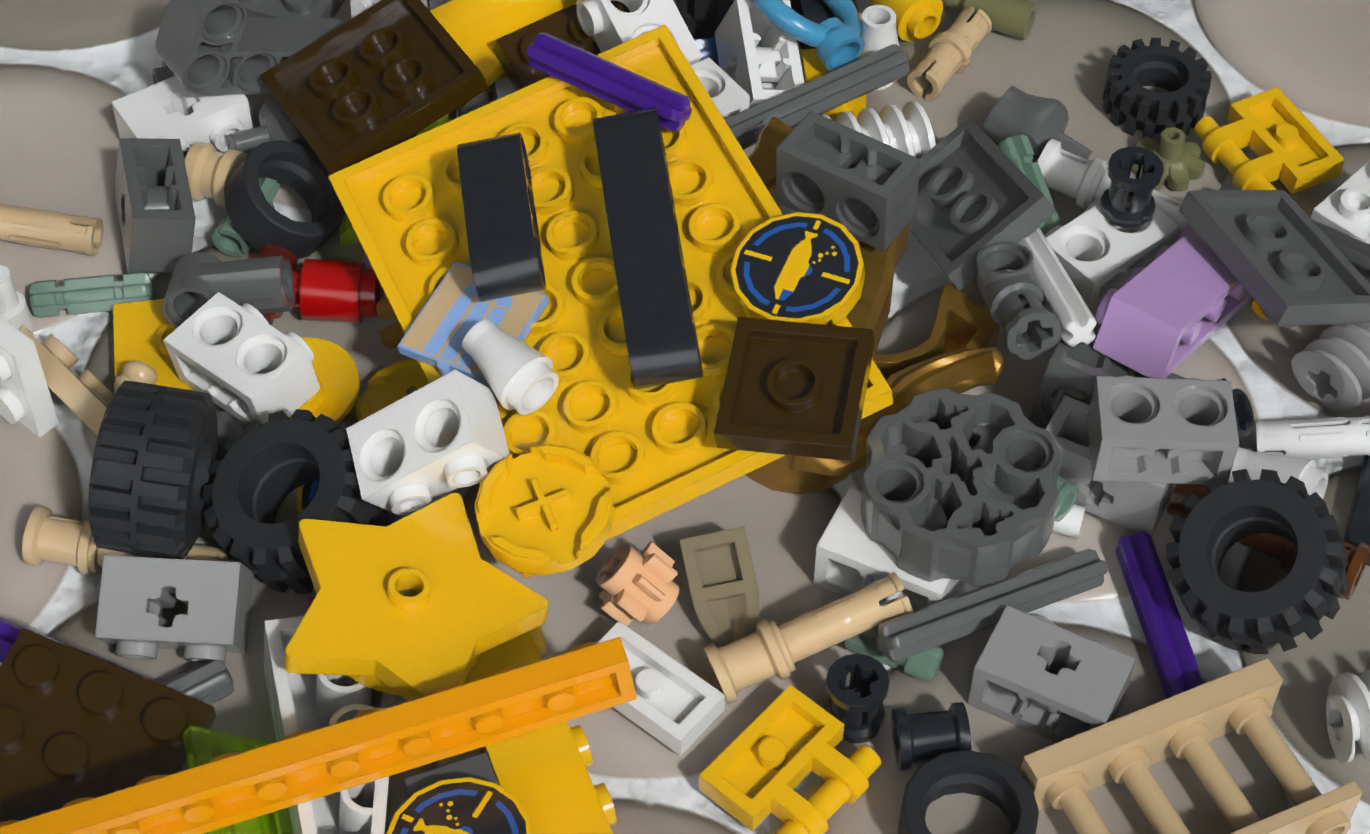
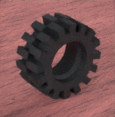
(1161, 68)

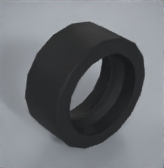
(259, 221)
(970, 774)

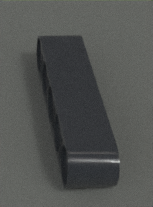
(647, 249)

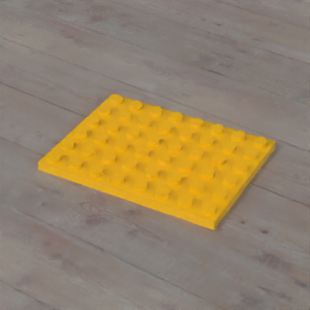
(649, 440)

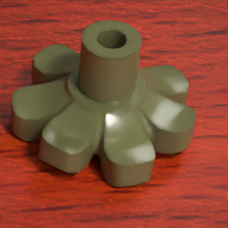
(1179, 159)

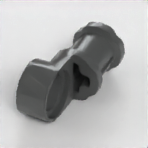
(1003, 297)

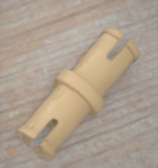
(949, 53)

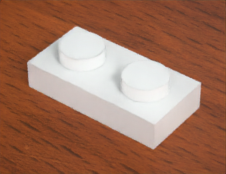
(670, 698)

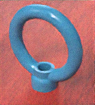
(835, 39)

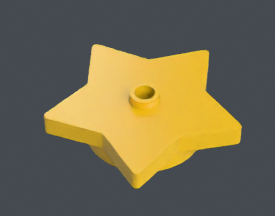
(405, 602)

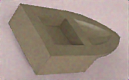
(722, 584)

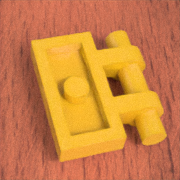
(1282, 138)
(775, 755)

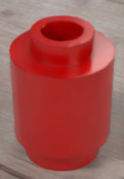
(336, 291)

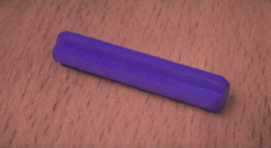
(607, 80)
(1158, 614)

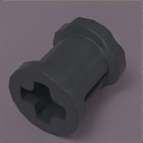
(1147, 178)
(865, 693)
(928, 734)

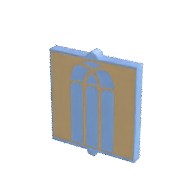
(453, 311)

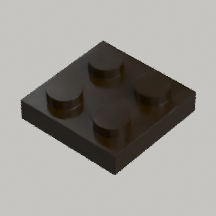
(795, 389)

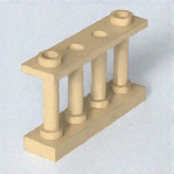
(1184, 729)

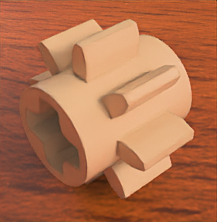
(637, 584)

